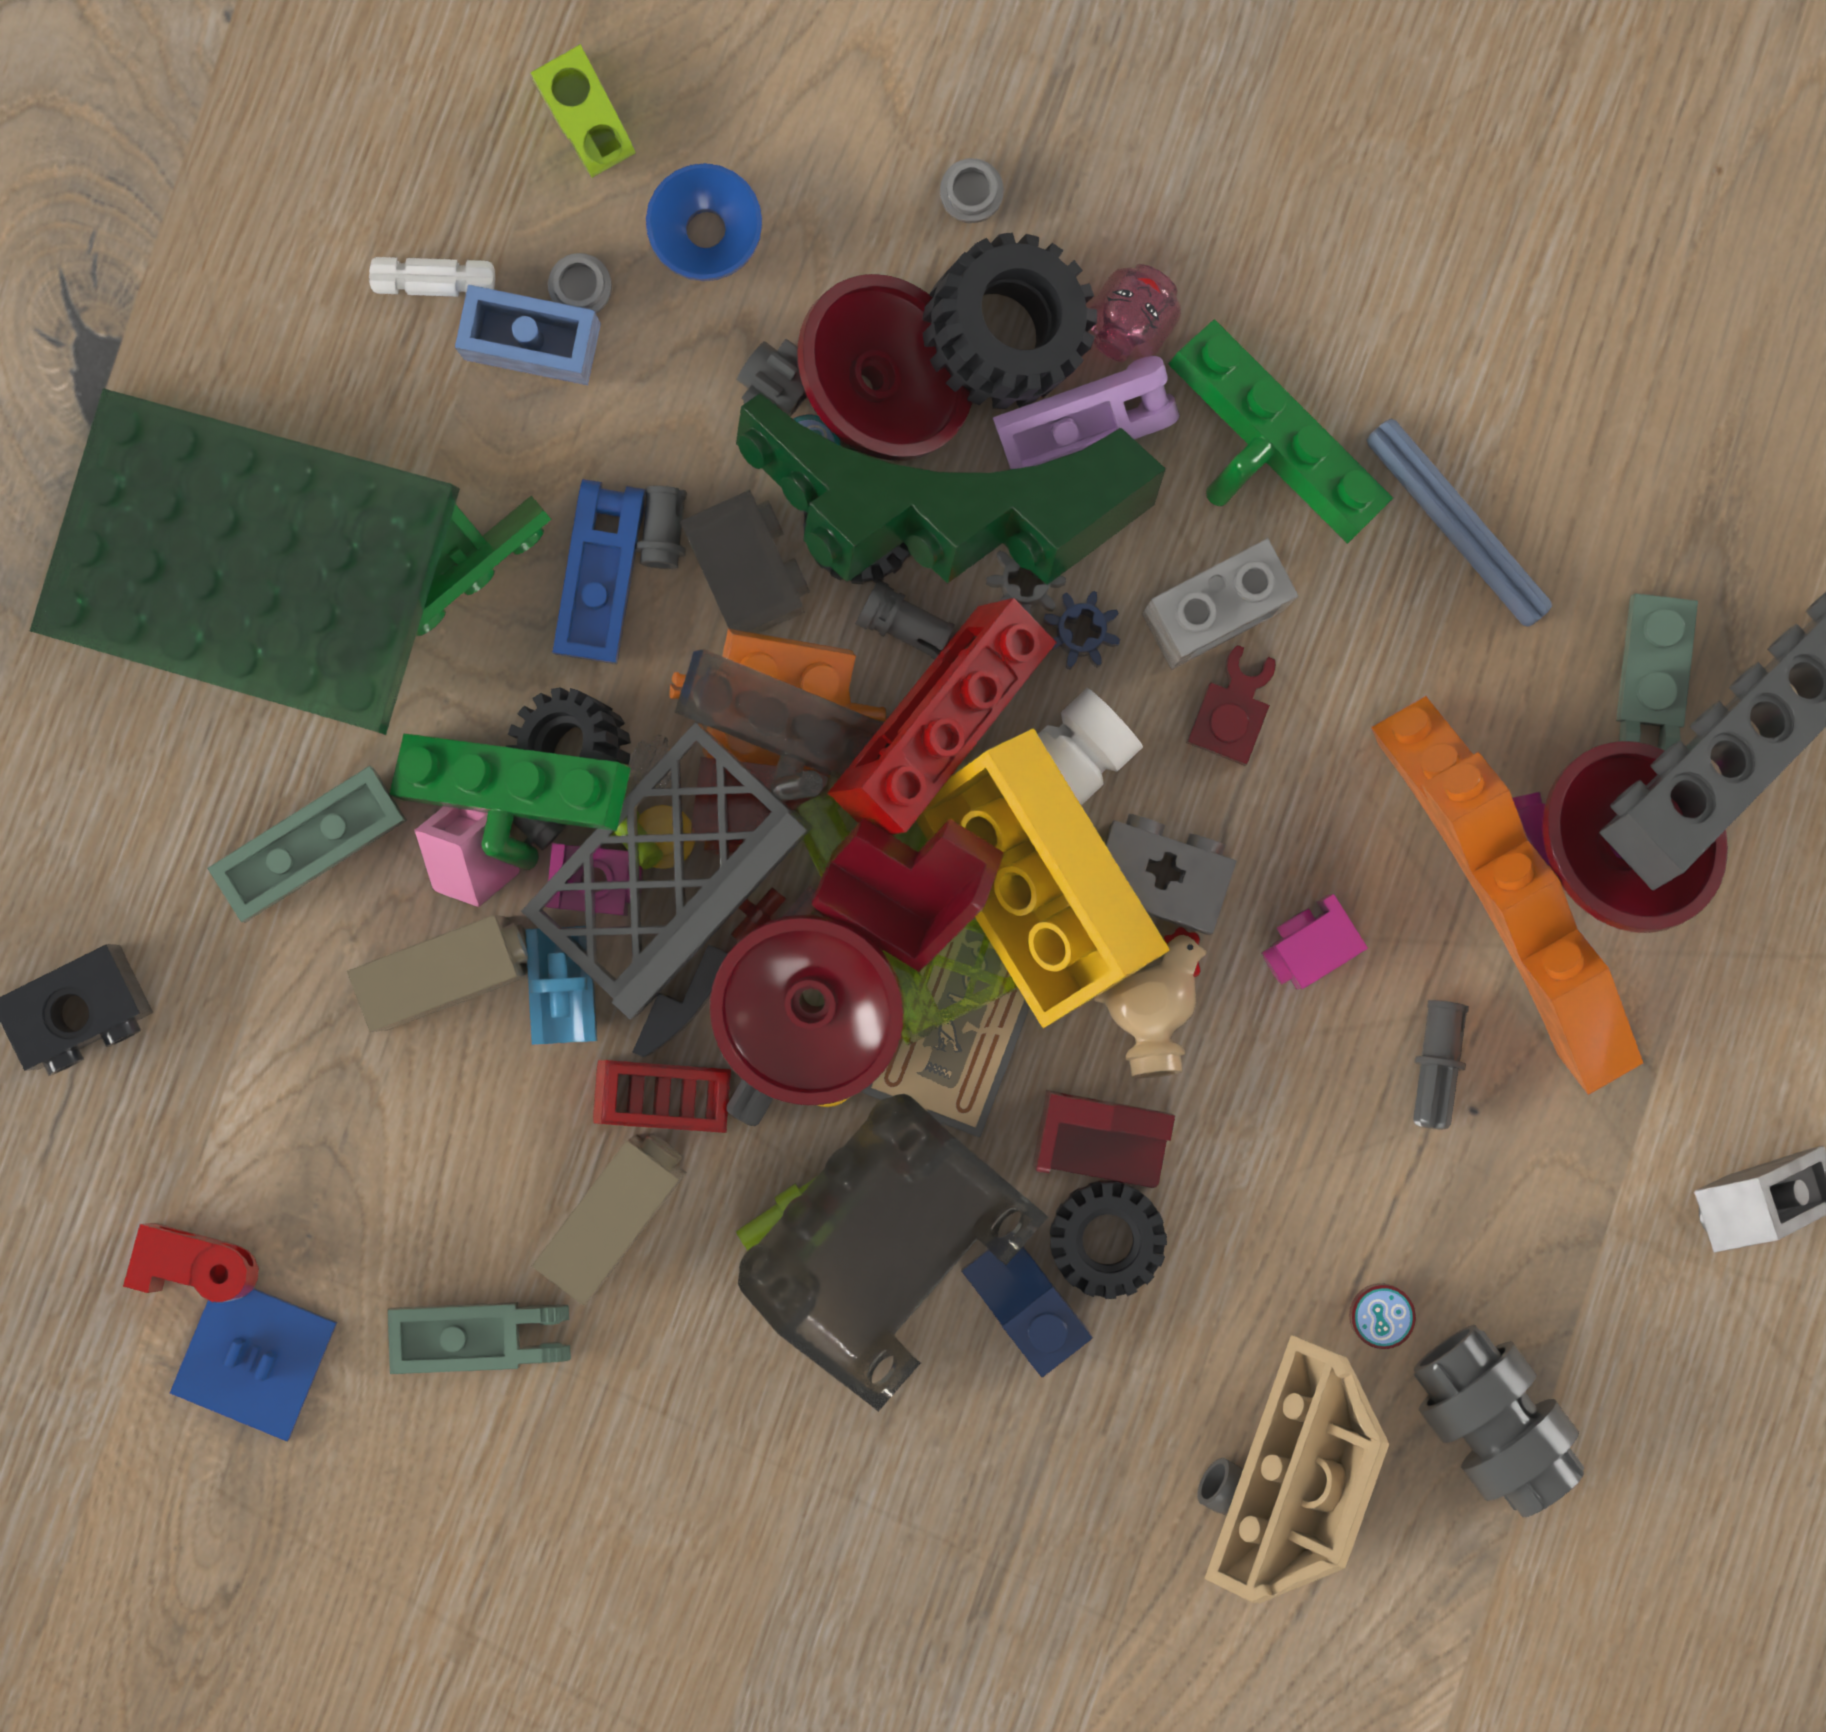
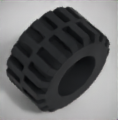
(1042, 287)

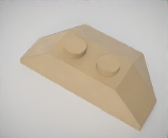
(1301, 1479)

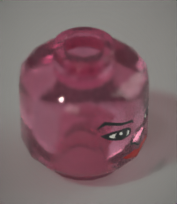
(1135, 313)

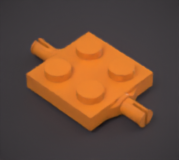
(806, 665)

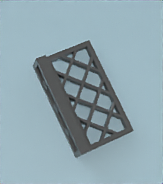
(706, 910)

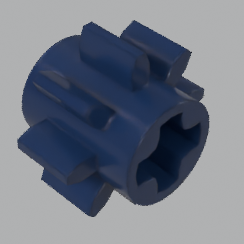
(1098, 624)

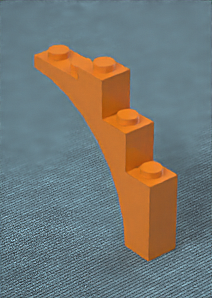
(1517, 891)

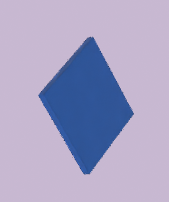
(254, 1361)

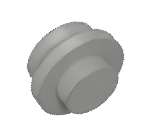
(971, 190)
(580, 282)

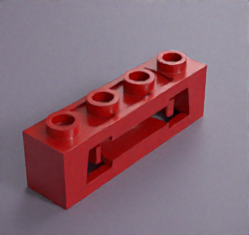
(943, 717)

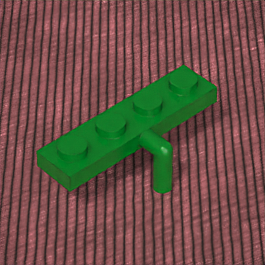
(1276, 434)
(510, 785)

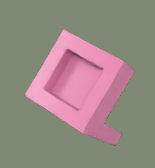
(456, 859)

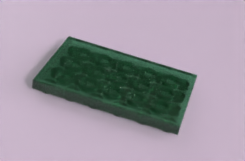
(245, 560)

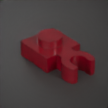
(1230, 716)

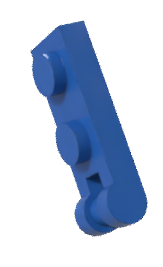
(598, 574)

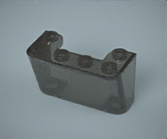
(877, 1241)

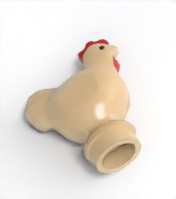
(1156, 1004)

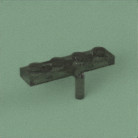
(776, 718)

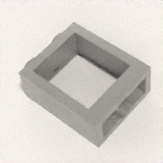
(1219, 604)

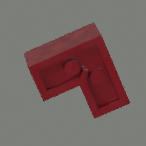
(907, 897)
(1102, 1139)

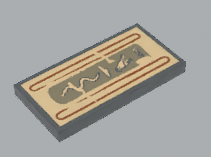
(964, 1061)

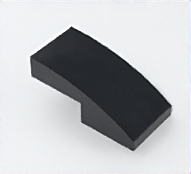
(671, 1015)

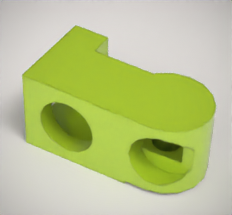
(583, 110)

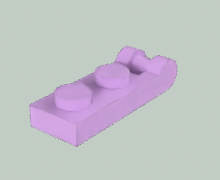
(1088, 414)

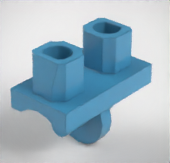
(558, 993)

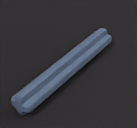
(1459, 522)

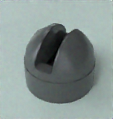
(1219, 1485)

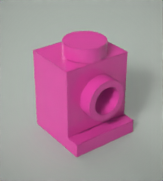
(607, 901)
(1313, 944)

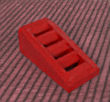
(607, 1087)

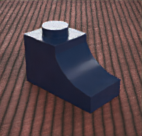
(1028, 1308)

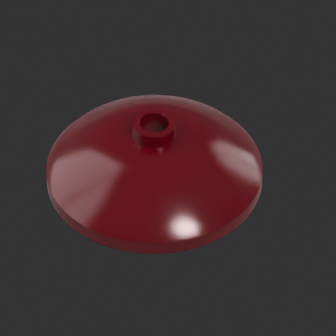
(875, 330)
(1585, 862)
(798, 1048)

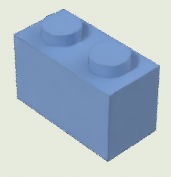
(528, 334)

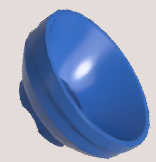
(695, 191)

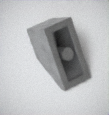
(1764, 1200)

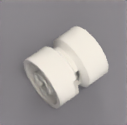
(1089, 743)

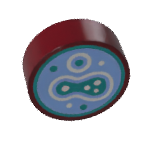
(1382, 1316)

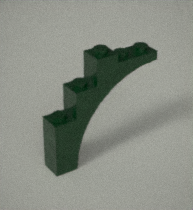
(949, 519)

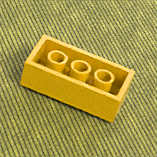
(1059, 898)

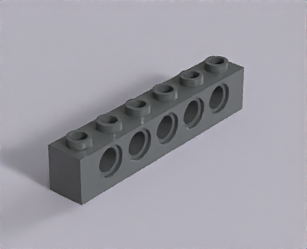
(1648, 828)

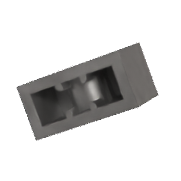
(1203, 868)

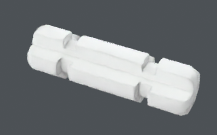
(429, 276)

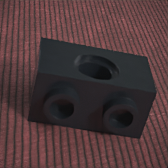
(34, 1011)

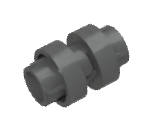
(1515, 1444)

